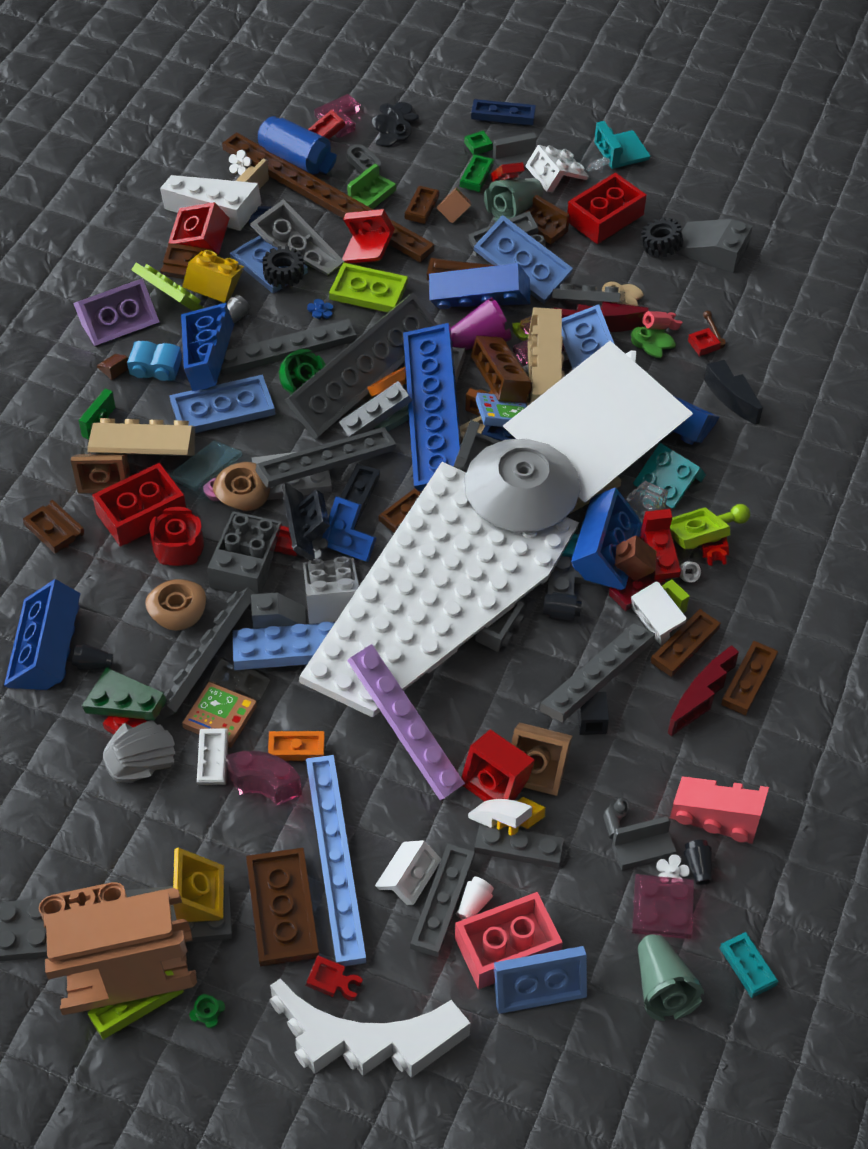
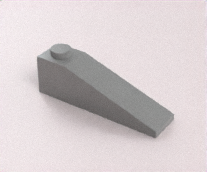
(285, 227)

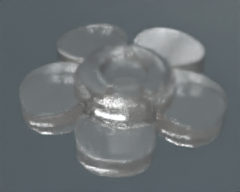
(598, 164)

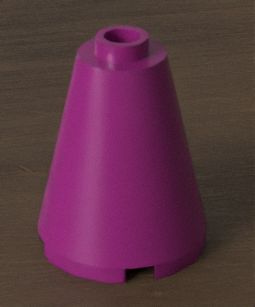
(483, 321)

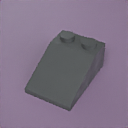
(716, 242)

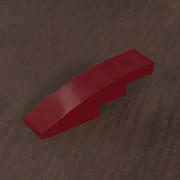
(617, 316)
(701, 692)

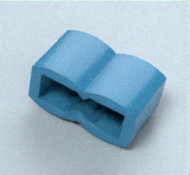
(154, 360)

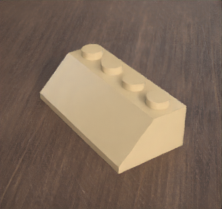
(142, 438)

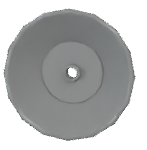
(522, 500)

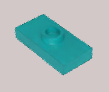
(748, 964)

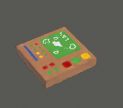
(220, 710)

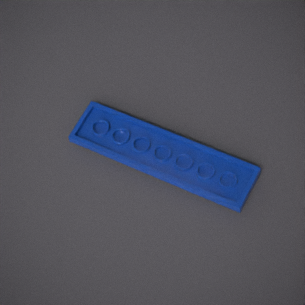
(434, 400)

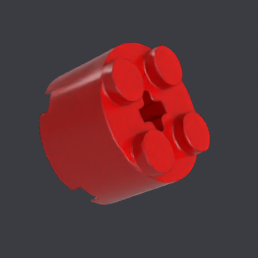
(177, 537)

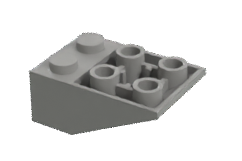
(329, 587)

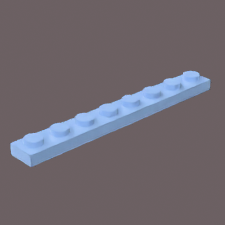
(335, 861)

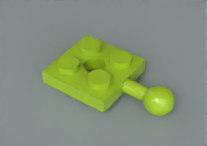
(704, 526)

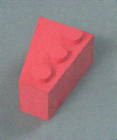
(719, 808)

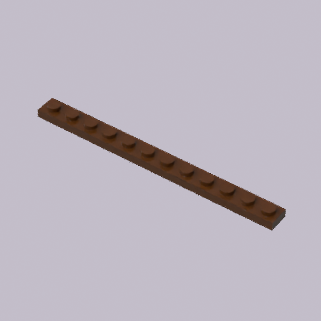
(324, 194)

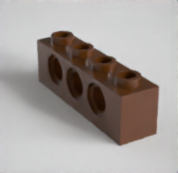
(501, 369)

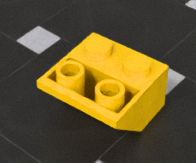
(212, 275)

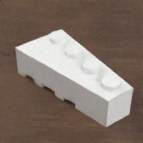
(233, 197)

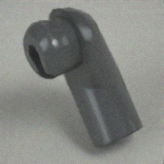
(614, 814)

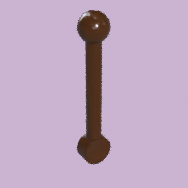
(707, 315)

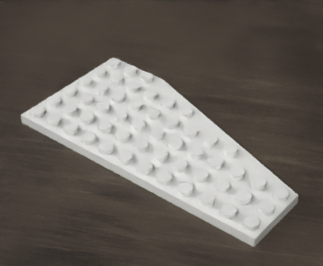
(432, 590)

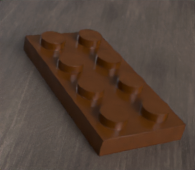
(282, 907)

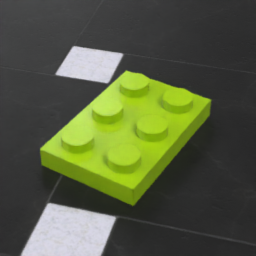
(168, 286)
(368, 287)

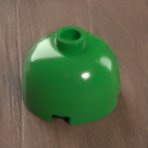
(298, 369)

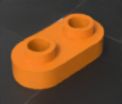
(384, 383)

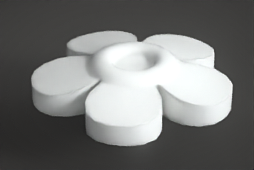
(239, 162)
(672, 870)

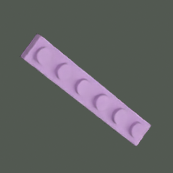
(406, 722)

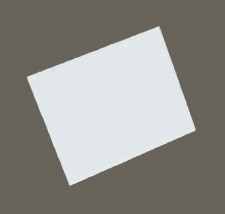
(601, 417)

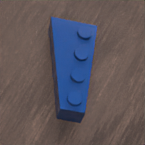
(205, 344)

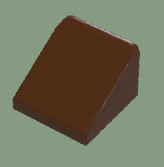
(114, 366)

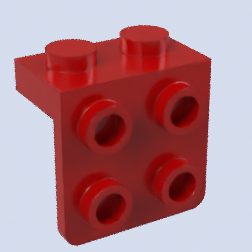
(370, 235)

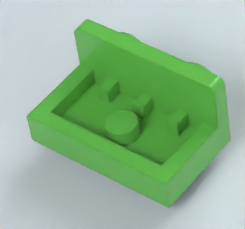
(371, 187)

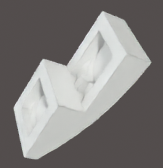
(502, 810)

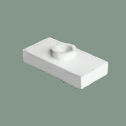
(212, 757)

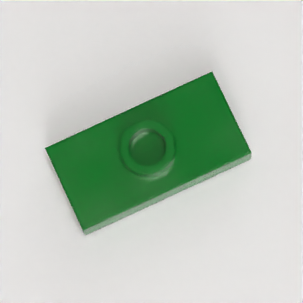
(476, 173)
(100, 408)

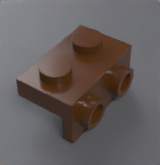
(550, 219)

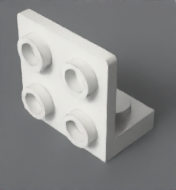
(551, 164)

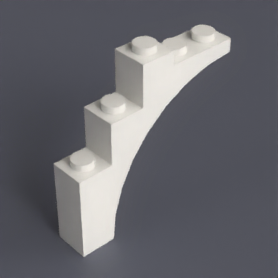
(364, 1046)

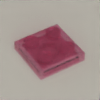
(663, 906)

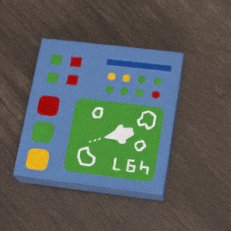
(496, 412)

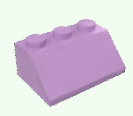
(116, 312)

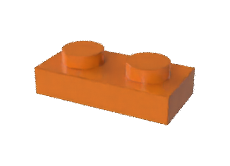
(296, 744)

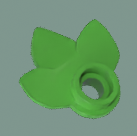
(652, 340)

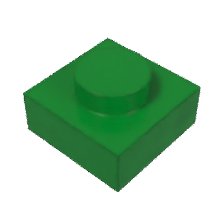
(478, 143)

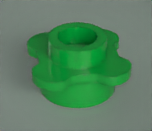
(207, 1002)

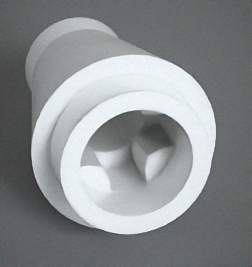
(475, 897)

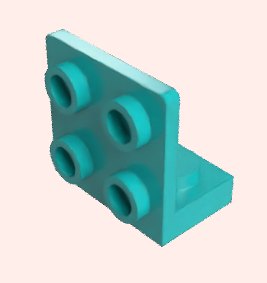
(619, 148)
(670, 472)

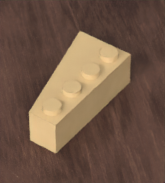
(545, 350)

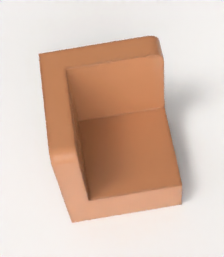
(454, 205)

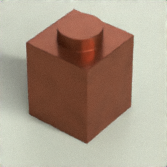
(635, 558)

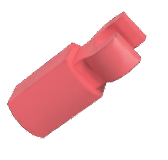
(661, 320)

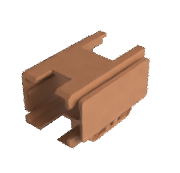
(115, 945)

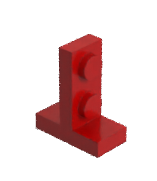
(657, 534)

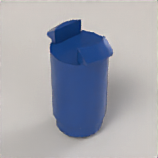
(296, 145)

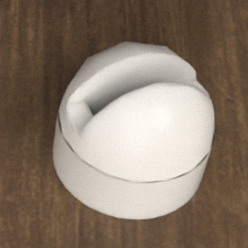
(690, 577)

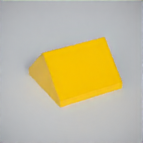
(200, 887)

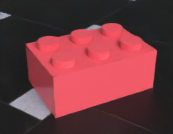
(504, 934)

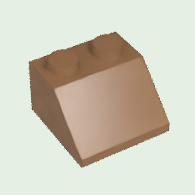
(99, 471)
(550, 754)

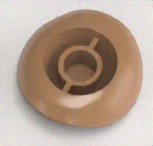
(241, 487)
(176, 604)

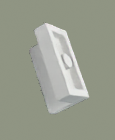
(657, 611)
(409, 870)

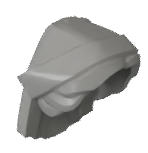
(138, 752)

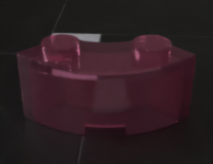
(263, 774)

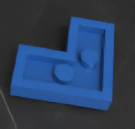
(341, 533)

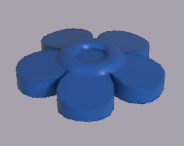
(320, 309)

